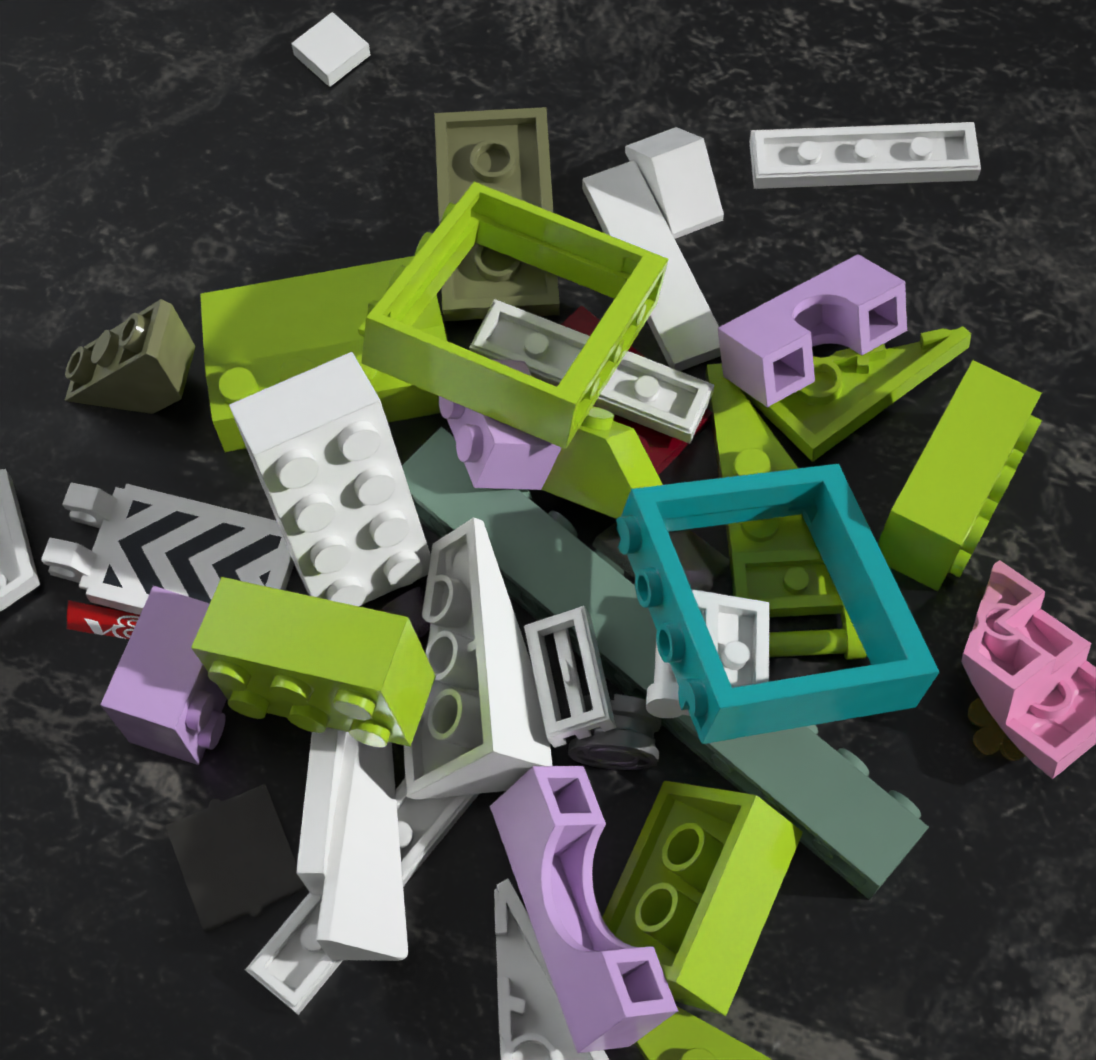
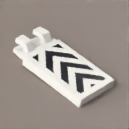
(165, 544)

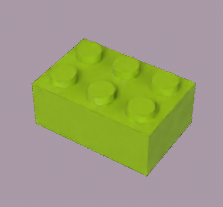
(960, 477)
(315, 662)

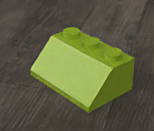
(702, 887)

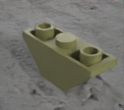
(134, 365)

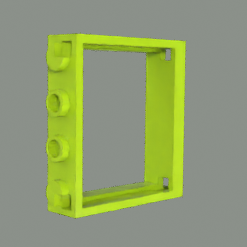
(544, 241)

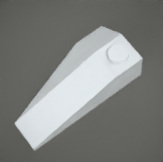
(484, 705)

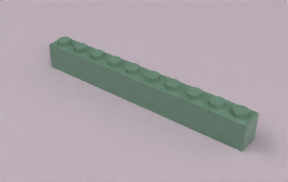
(550, 571)

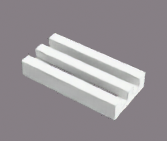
(580, 721)

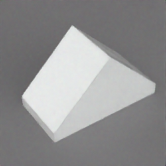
(679, 179)

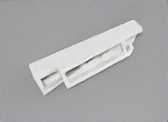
(353, 849)

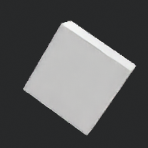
(331, 49)

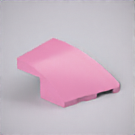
(1032, 673)

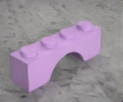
(550, 837)

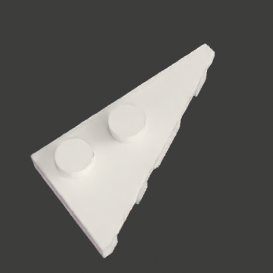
(528, 1005)

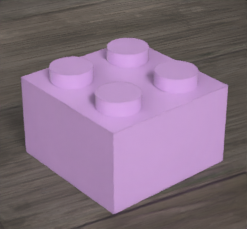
(160, 685)

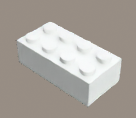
(335, 482)

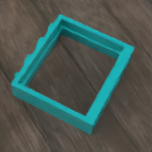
(897, 652)

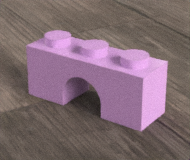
(847, 305)

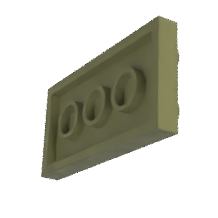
(512, 156)

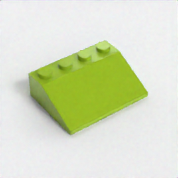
(296, 324)

